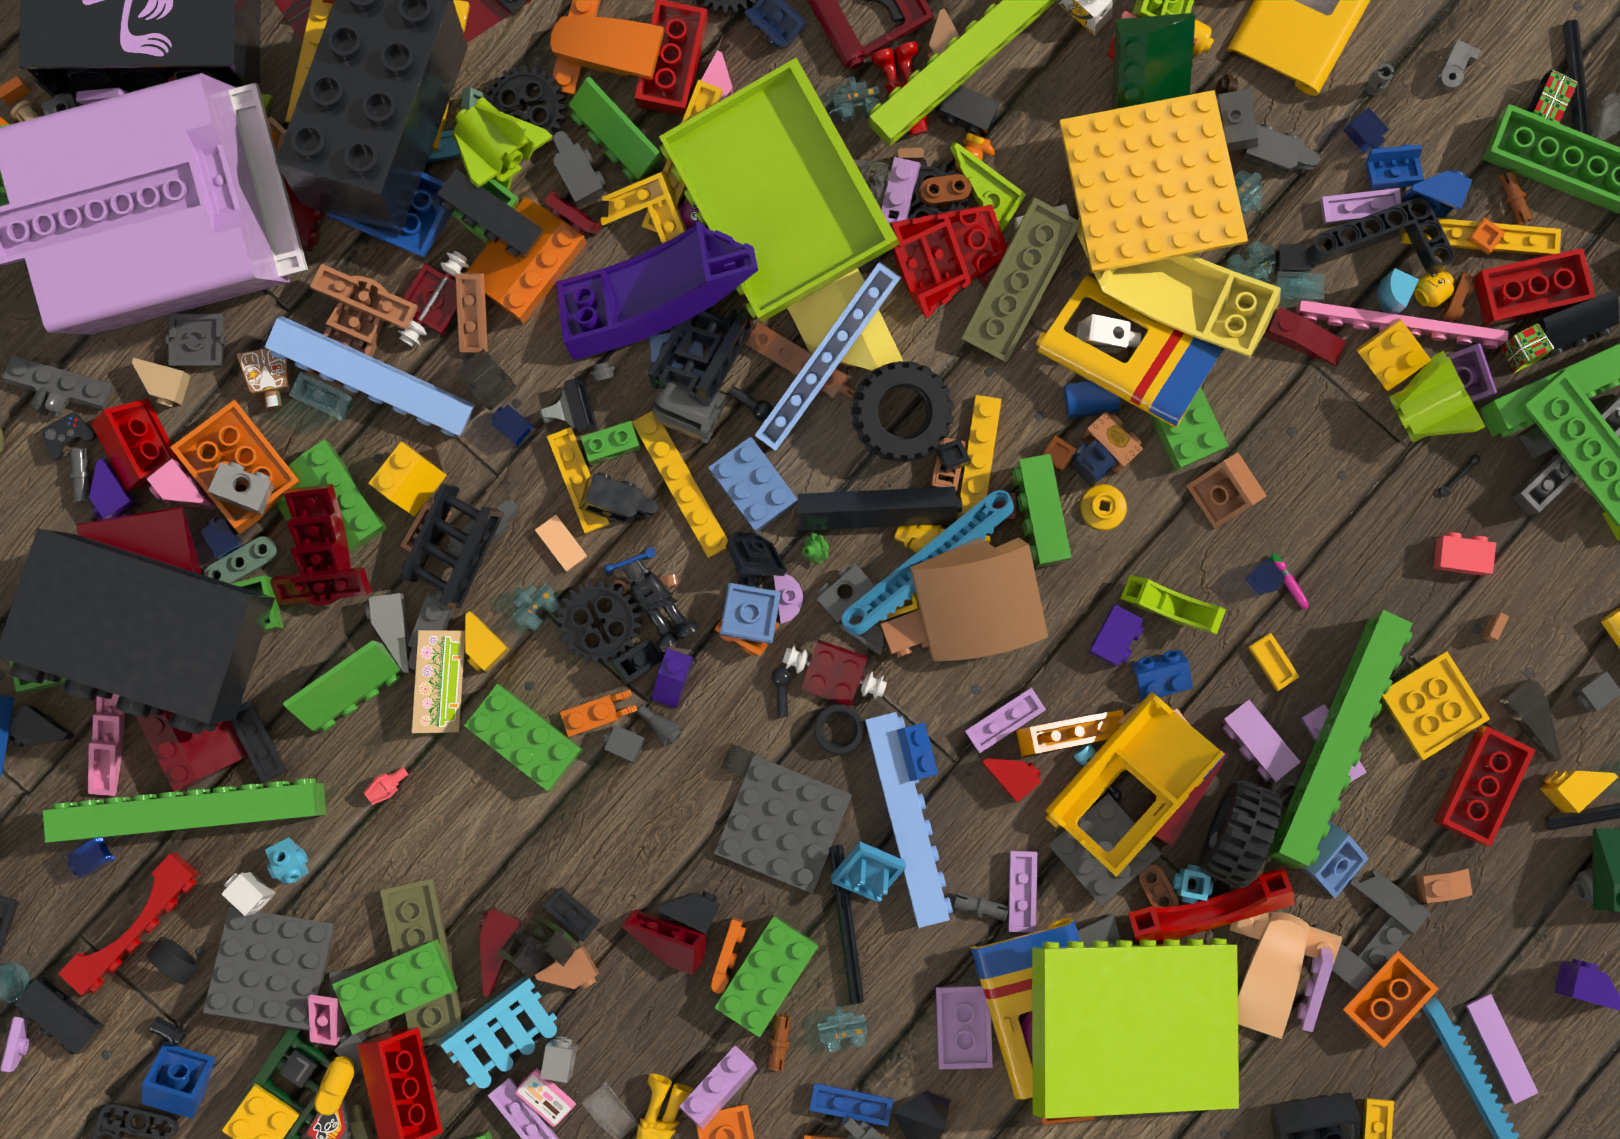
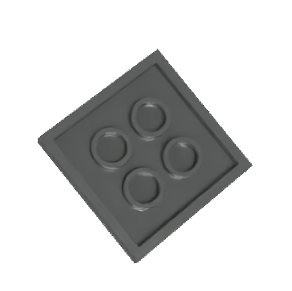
(1106, 826)

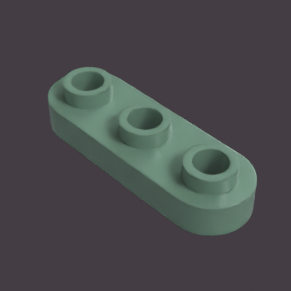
(252, 560)

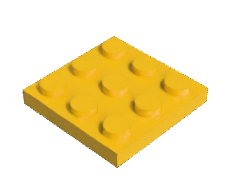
(1434, 706)

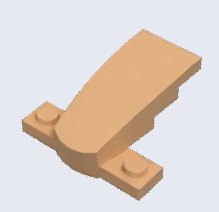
(1275, 967)

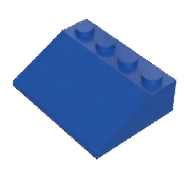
(423, 222)

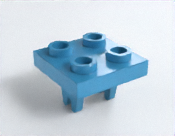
(868, 871)

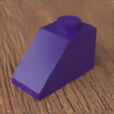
(108, 493)
(672, 677)

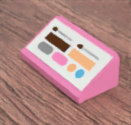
(545, 1098)

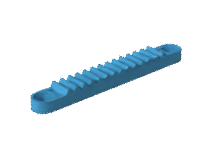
(900, 585)
(1469, 1071)

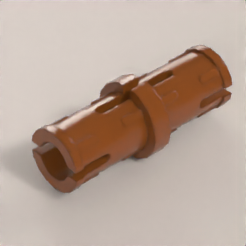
(1516, 198)
(779, 1042)

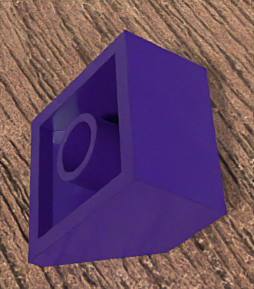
(1586, 983)

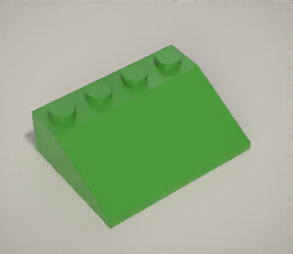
(324, 466)
(345, 686)

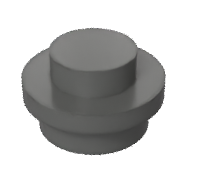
(602, 371)

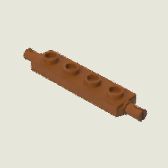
(793, 358)

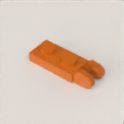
(595, 714)
(727, 956)

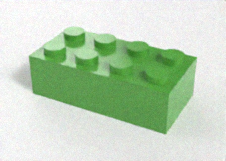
(1195, 437)
(1042, 511)
(524, 737)
(766, 976)
(395, 986)

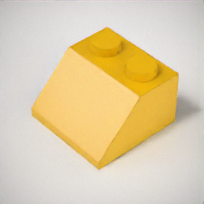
(407, 479)
(1575, 789)

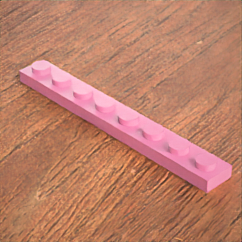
(1436, 329)

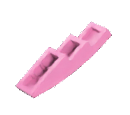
(106, 747)

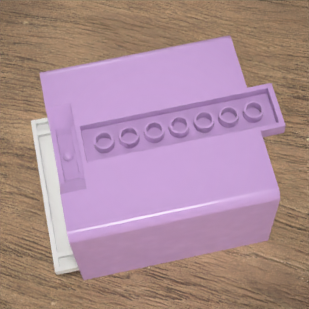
(147, 205)

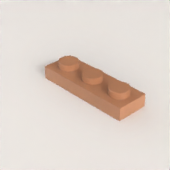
(471, 312)

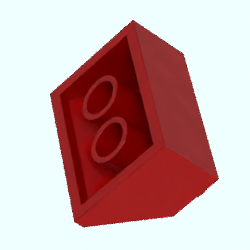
(134, 442)

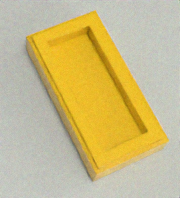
(1273, 662)

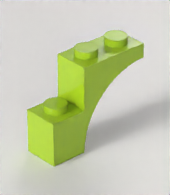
(1172, 605)

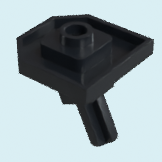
(754, 557)

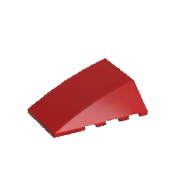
(946, 253)

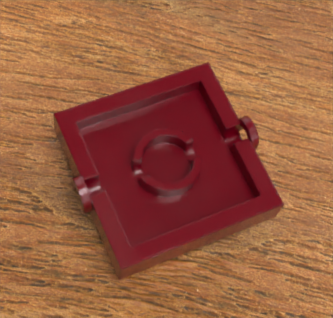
(565, 210)

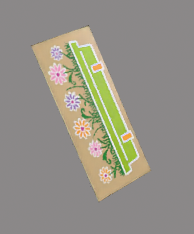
(438, 681)

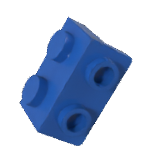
(1394, 166)
(1163, 674)
(917, 752)

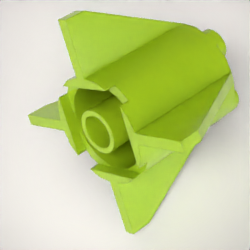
(494, 143)
(1436, 402)

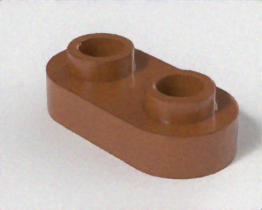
(946, 190)
(1462, 288)
(1157, 888)

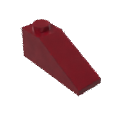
(1304, 336)
(495, 932)
(670, 942)

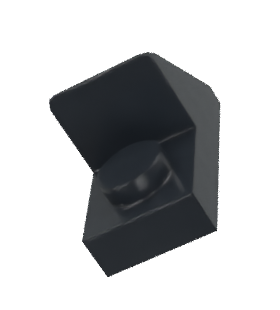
(637, 661)

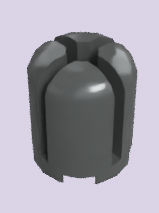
(685, 414)

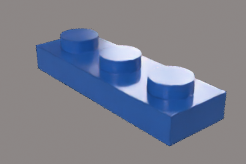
(856, 1104)

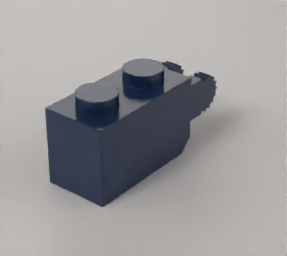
(1092, 462)

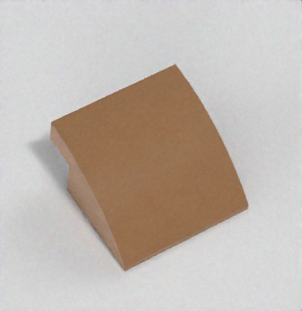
(979, 600)

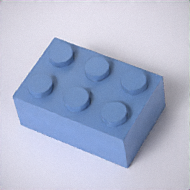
(753, 485)

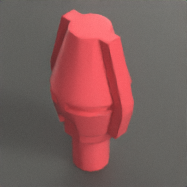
(384, 786)

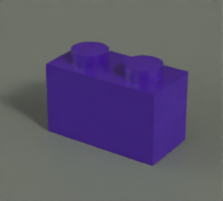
(1116, 636)

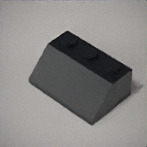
(1581, 321)
(1317, 1118)

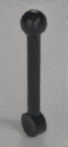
(1445, 490)

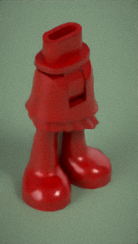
(903, 55)

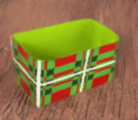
(1527, 348)

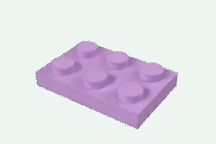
(963, 1028)

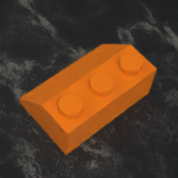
(1389, 999)

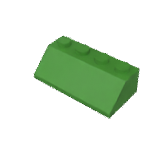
(614, 132)

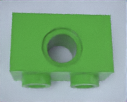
(610, 443)

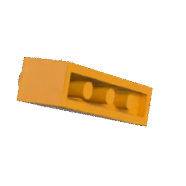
(1068, 732)

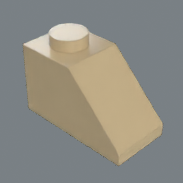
(162, 382)

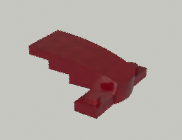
(319, 551)

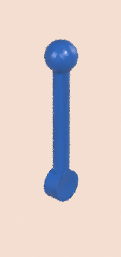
(650, 553)

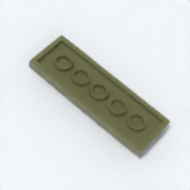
(1020, 279)
(413, 921)

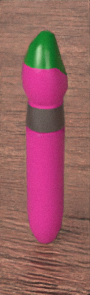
(1290, 582)

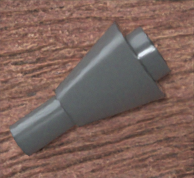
(664, 728)

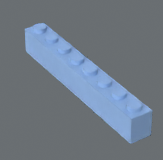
(827, 356)
(370, 376)
(908, 822)

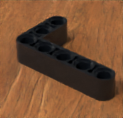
(1384, 230)

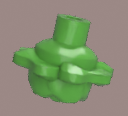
(815, 548)

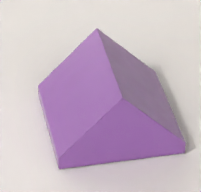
(1474, 372)

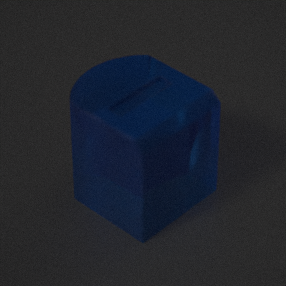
(1265, 577)

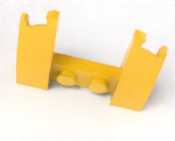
(649, 193)

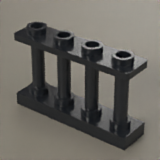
(472, 554)

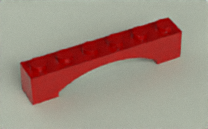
(172, 879)
(1263, 895)

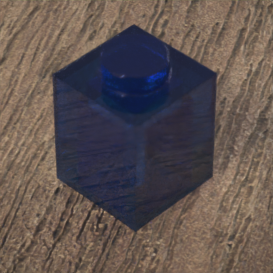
(1367, 130)
(511, 424)
(221, 537)
(89, 858)

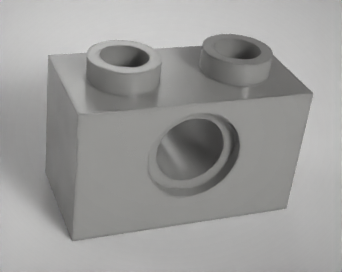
(253, 499)
(559, 1059)

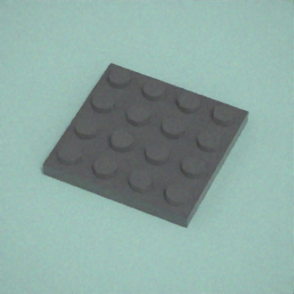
(783, 824)
(269, 968)

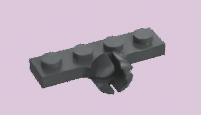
(56, 386)

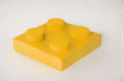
(1393, 354)
(260, 1117)

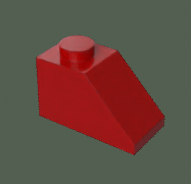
(1014, 776)

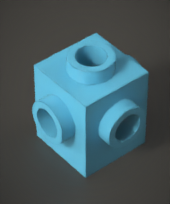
(287, 861)
(1202, 888)

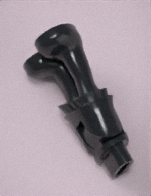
(650, 596)

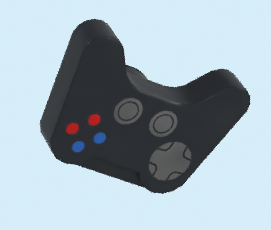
(64, 432)

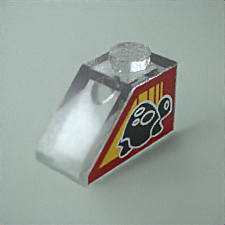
(332, 1126)

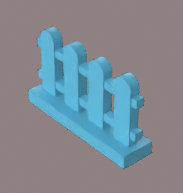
(484, 1034)

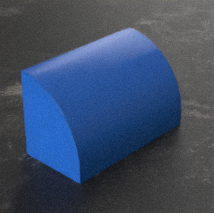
(1088, 399)

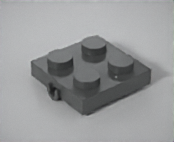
(196, 340)

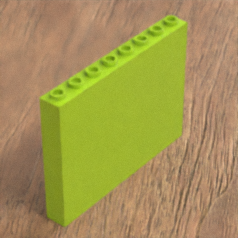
(783, 182)
(1134, 1027)

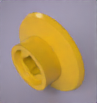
(1102, 519)

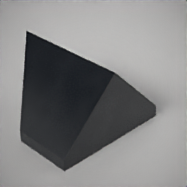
(923, 1116)

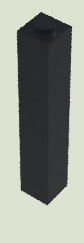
(878, 508)

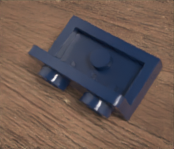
(776, 20)

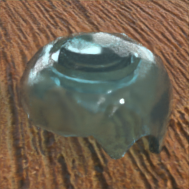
(13, 981)

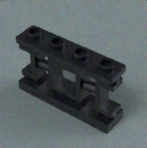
(717, 360)

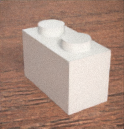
(247, 892)

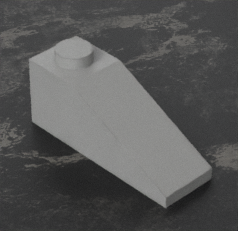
(390, 621)

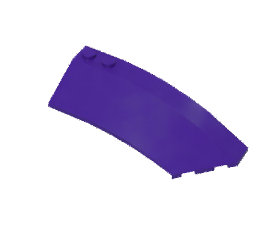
(651, 290)

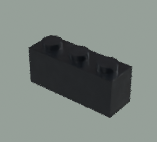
(59, 1016)

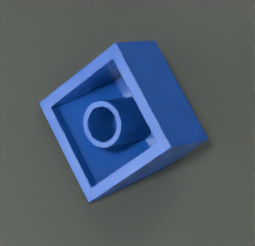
(1443, 192)
(177, 1080)

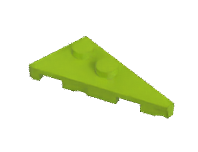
(989, 185)

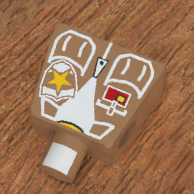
(267, 375)

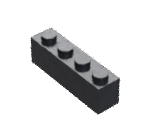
(489, 214)

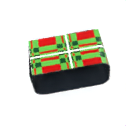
(1553, 95)

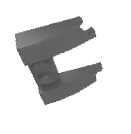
(1403, 919)

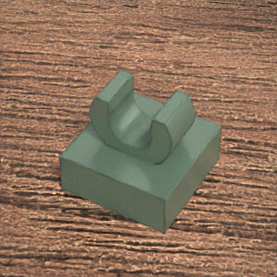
(469, 98)

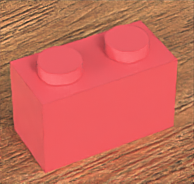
(1464, 555)

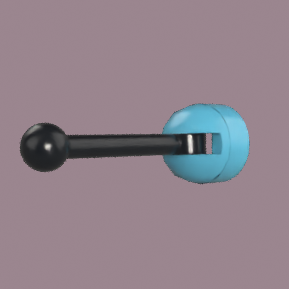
(1083, 755)

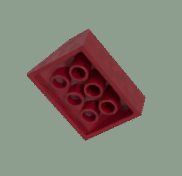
(153, 534)
(190, 756)

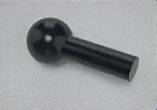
(760, 409)
(781, 679)

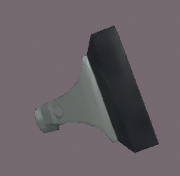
(573, 407)

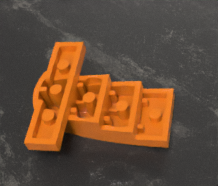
(601, 45)

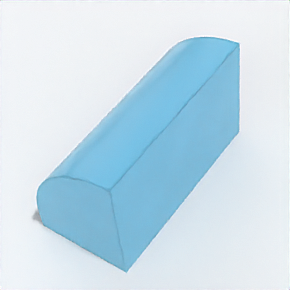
(1395, 291)

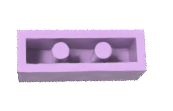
(1259, 742)
(718, 1087)

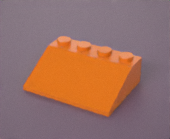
(522, 283)
(236, 439)

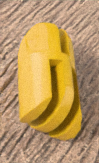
(334, 1085)

